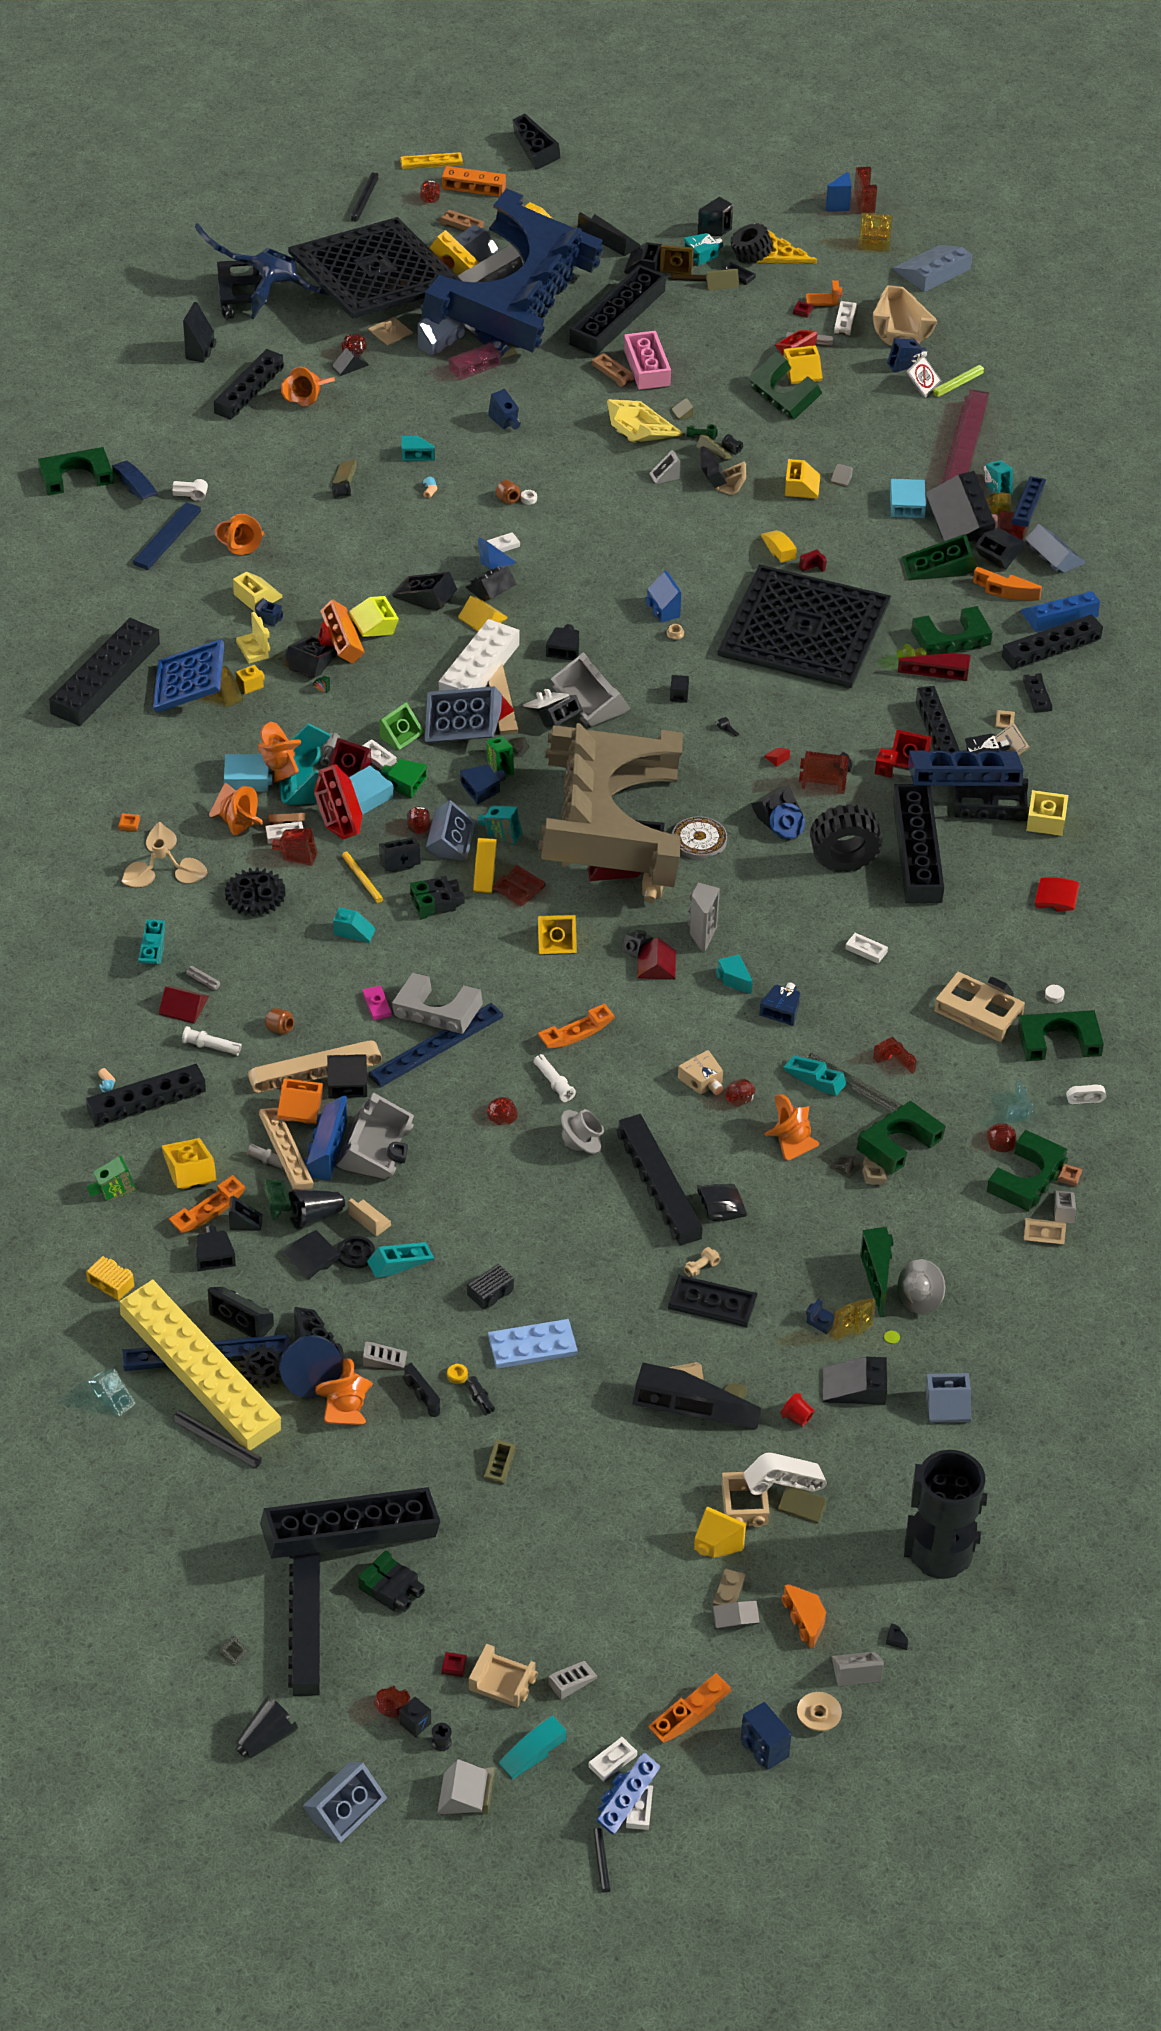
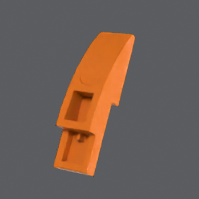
(1009, 588)
(690, 1711)

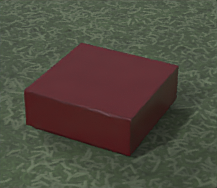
(802, 309)
(454, 1664)

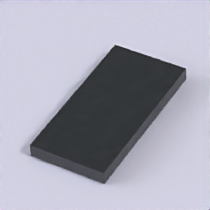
(712, 1300)

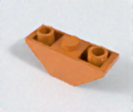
(805, 1612)

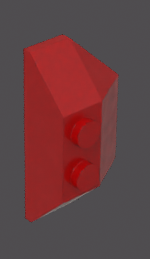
(338, 802)

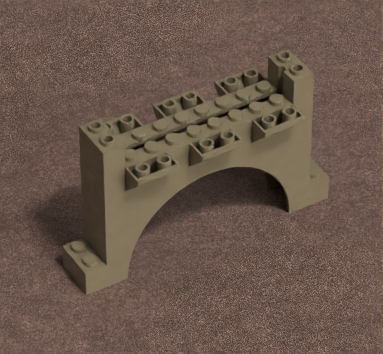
(591, 824)

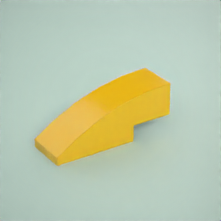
(780, 545)
(485, 865)

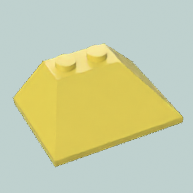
(639, 421)

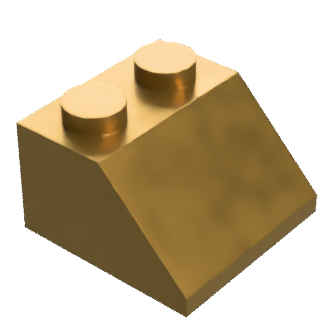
(676, 259)

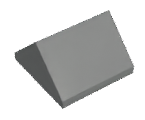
(858, 1668)
(462, 1788)

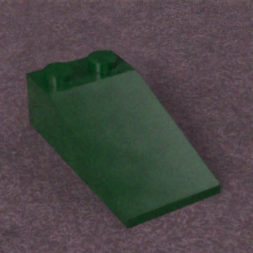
(941, 560)
(875, 1256)

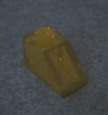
(999, 502)
(229, 690)

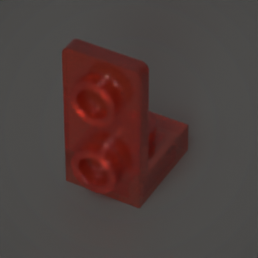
(891, 1047)

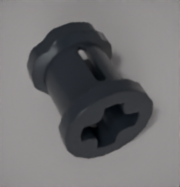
(731, 443)
(341, 489)
(441, 1736)

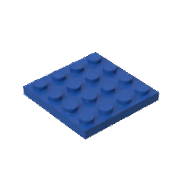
(188, 675)

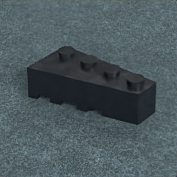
(536, 142)

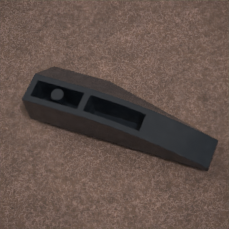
(688, 1395)

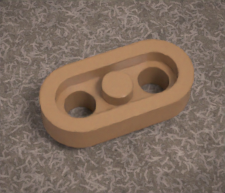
(280, 818)

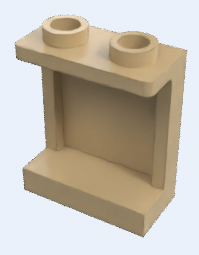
(501, 1678)

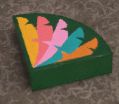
(322, 684)

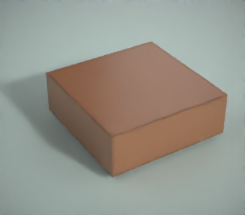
(1069, 1175)

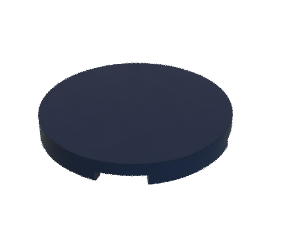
(308, 1364)

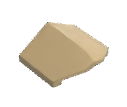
(735, 478)

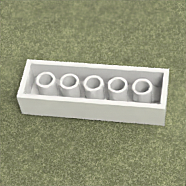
(481, 657)

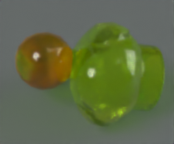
(908, 651)

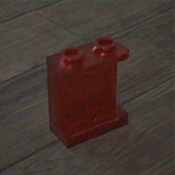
(863, 191)
(824, 769)

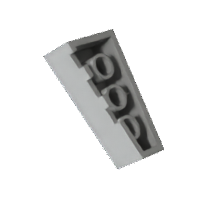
(495, 267)

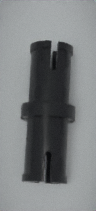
(479, 1395)

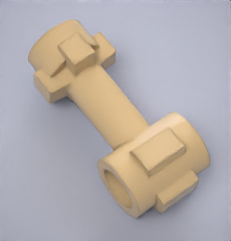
(708, 1256)

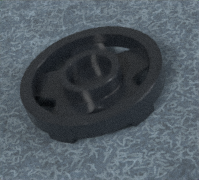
(356, 1252)

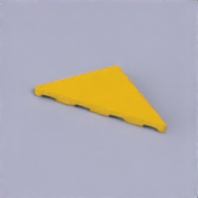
(785, 253)

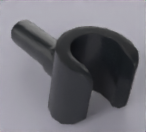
(724, 723)

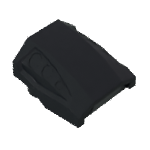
(722, 1201)

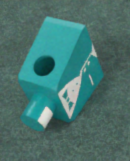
(704, 247)
(999, 477)

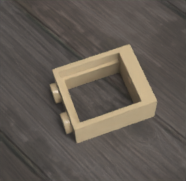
(736, 1482)

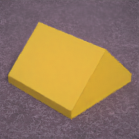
(477, 612)

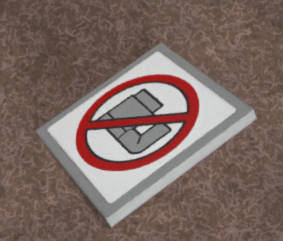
(923, 376)

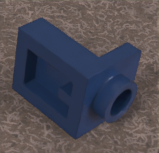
(819, 1317)

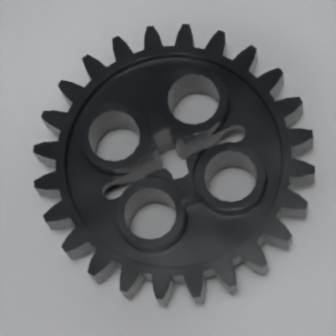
(242, 896)

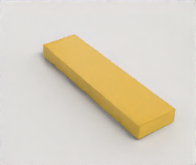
(432, 160)

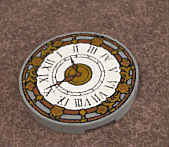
(700, 837)

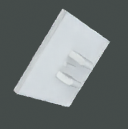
(542, 701)

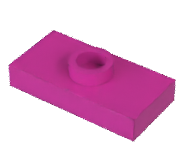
(377, 1003)

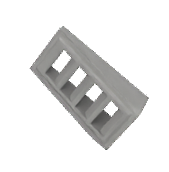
(1064, 1209)
(377, 1362)
(563, 1691)

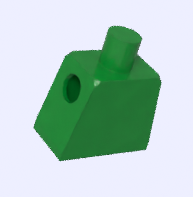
(406, 776)

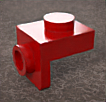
(885, 762)

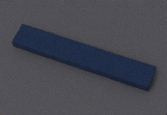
(1028, 501)
(167, 536)

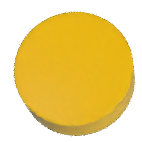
(457, 1373)

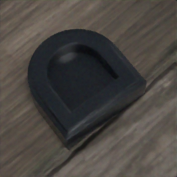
(397, 1152)

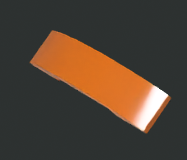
(578, 1030)
(208, 1208)

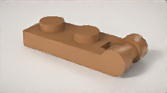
(459, 220)
(612, 369)

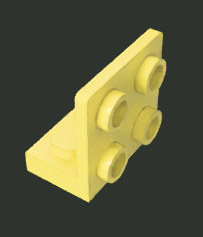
(255, 645)

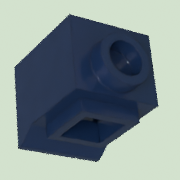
(269, 612)

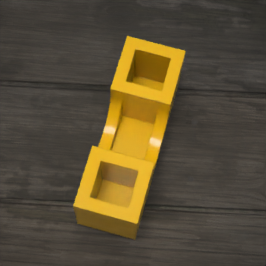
(447, 245)

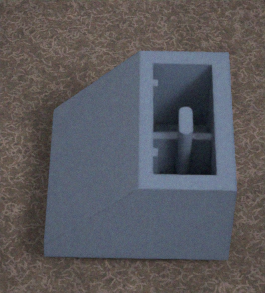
(948, 1397)

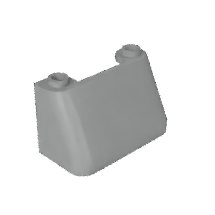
(594, 692)
(371, 1133)

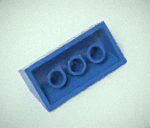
(1061, 611)
(327, 1139)

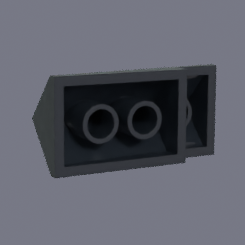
(611, 236)

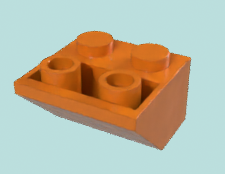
(300, 1101)

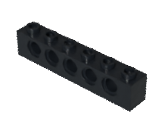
(248, 384)
(1052, 641)
(935, 720)
(146, 1095)

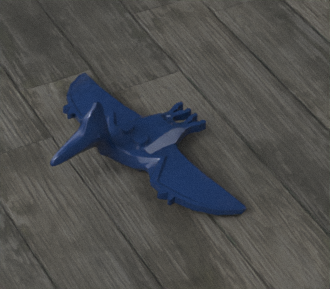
(271, 265)

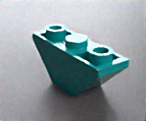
(152, 942)

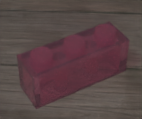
(475, 361)

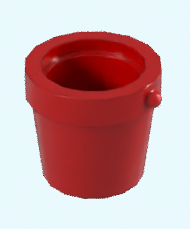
(797, 1410)

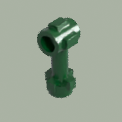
(711, 431)

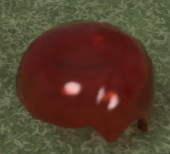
(502, 1110)
(1001, 1137)
(390, 1701)

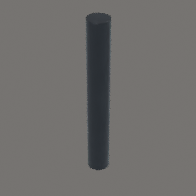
(601, 1860)

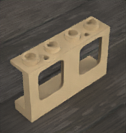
(973, 1012)

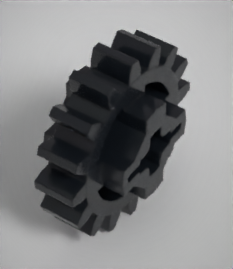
(252, 1364)

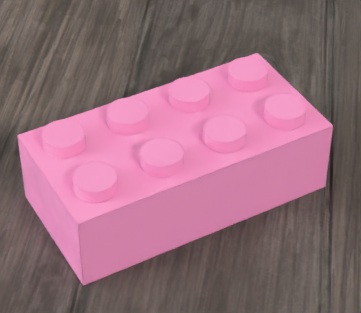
(647, 360)

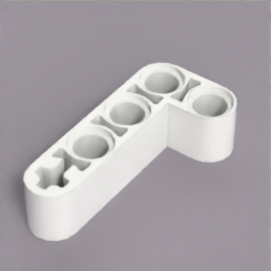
(783, 1470)

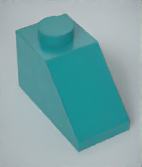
(417, 449)
(352, 925)
(734, 973)

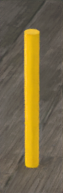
(363, 878)

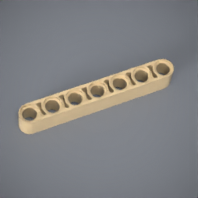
(308, 1066)

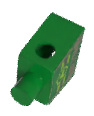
(500, 750)
(112, 1180)

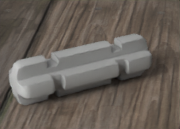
(203, 978)

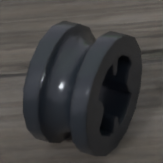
(227, 311)

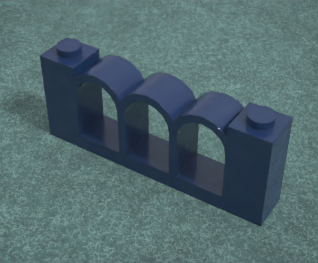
(965, 768)

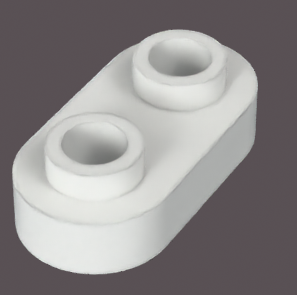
(1086, 1094)

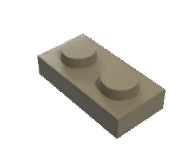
(729, 1587)

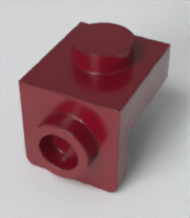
(811, 560)

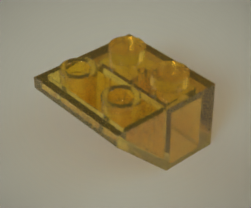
(875, 232)

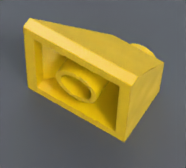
(557, 934)
(719, 1534)

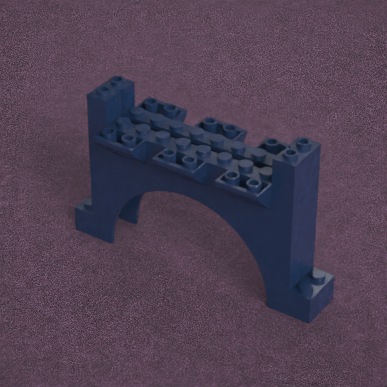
(515, 304)

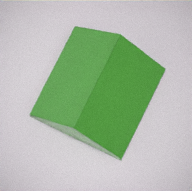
(400, 727)

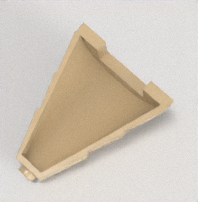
(902, 316)

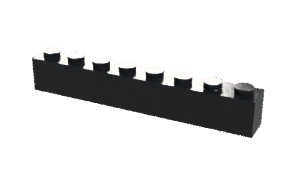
(660, 1180)
(304, 1625)

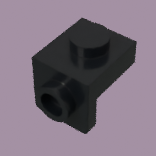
(634, 941)

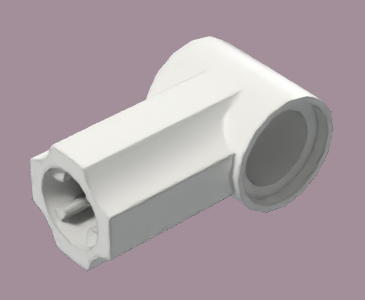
(195, 490)

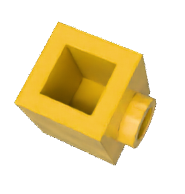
(250, 679)

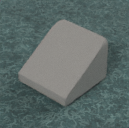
(842, 475)

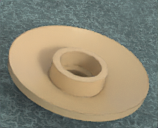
(822, 1704)

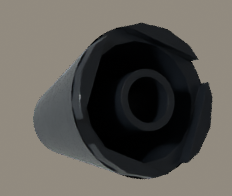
(313, 1206)
(265, 1729)

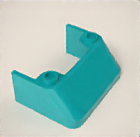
(300, 787)

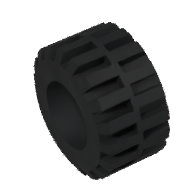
(751, 243)

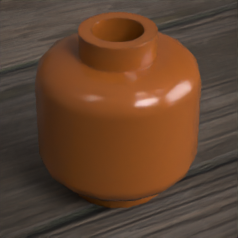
(507, 492)
(279, 1021)

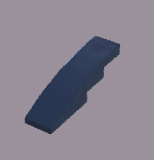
(134, 479)

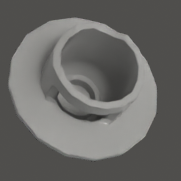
(581, 1131)
(921, 1286)

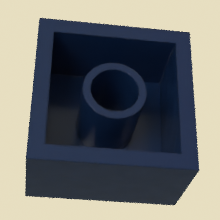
(765, 1736)

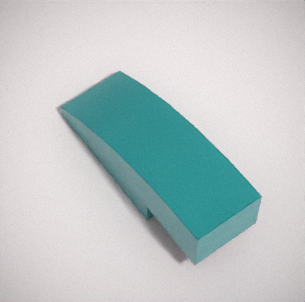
(816, 1074)
(533, 1747)

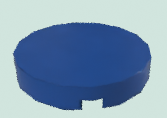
(787, 821)

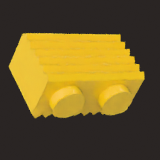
(110, 1278)

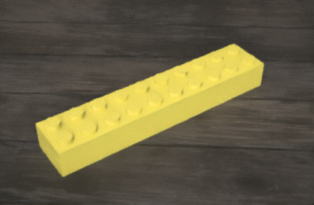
(200, 1365)

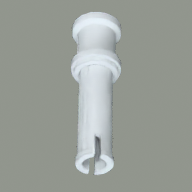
(202, 1039)
(558, 1083)

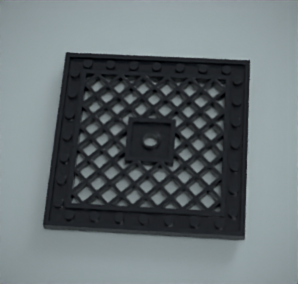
(372, 266)
(843, 672)

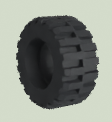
(843, 822)

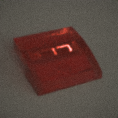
(519, 885)

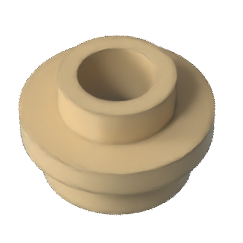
(675, 632)

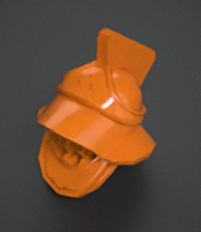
(303, 386)
(240, 534)
(280, 754)
(236, 808)
(792, 1128)
(345, 1396)

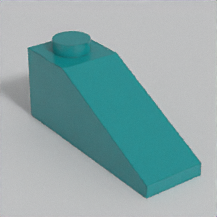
(398, 1258)

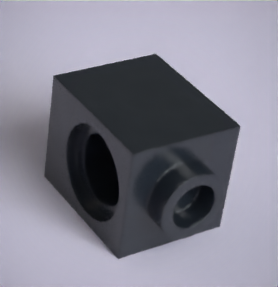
(679, 688)

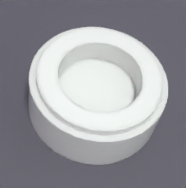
(528, 497)
(1054, 993)

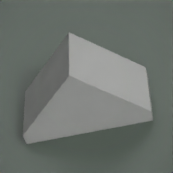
(667, 469)
(736, 1614)

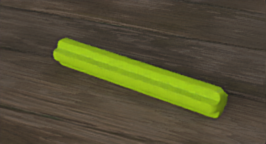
(958, 381)

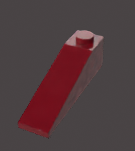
(945, 665)

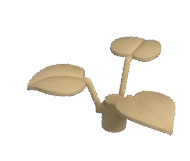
(160, 842)

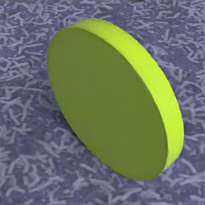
(891, 1337)

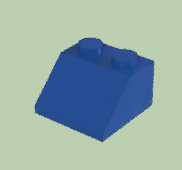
(664, 598)

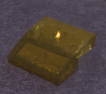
(853, 1317)

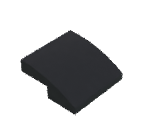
(312, 1254)

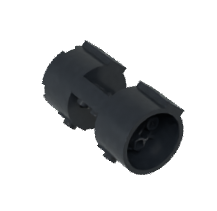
(948, 1500)

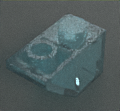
(112, 1391)

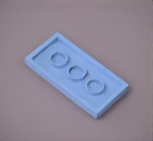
(532, 1343)

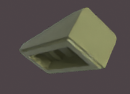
(713, 447)
(503, 1447)

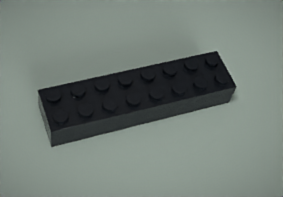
(617, 310)
(104, 672)
(918, 843)
(349, 1522)

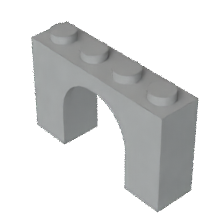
(451, 1017)

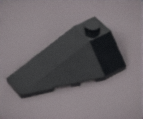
(308, 1323)

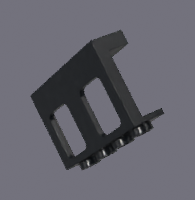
(227, 281)
(991, 796)

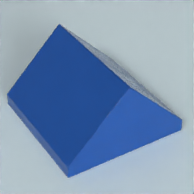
(839, 194)
(492, 556)

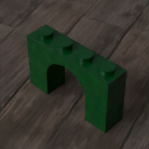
(790, 402)
(92, 460)
(933, 641)
(1078, 1023)
(906, 1119)
(1027, 1191)

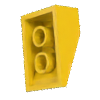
(189, 1163)

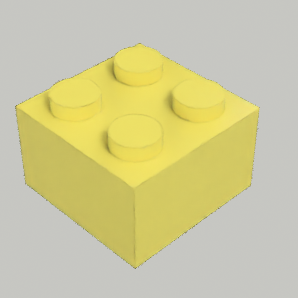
(1047, 813)

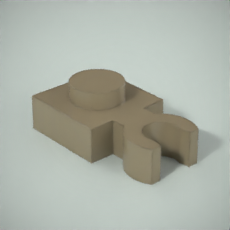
(873, 1173)

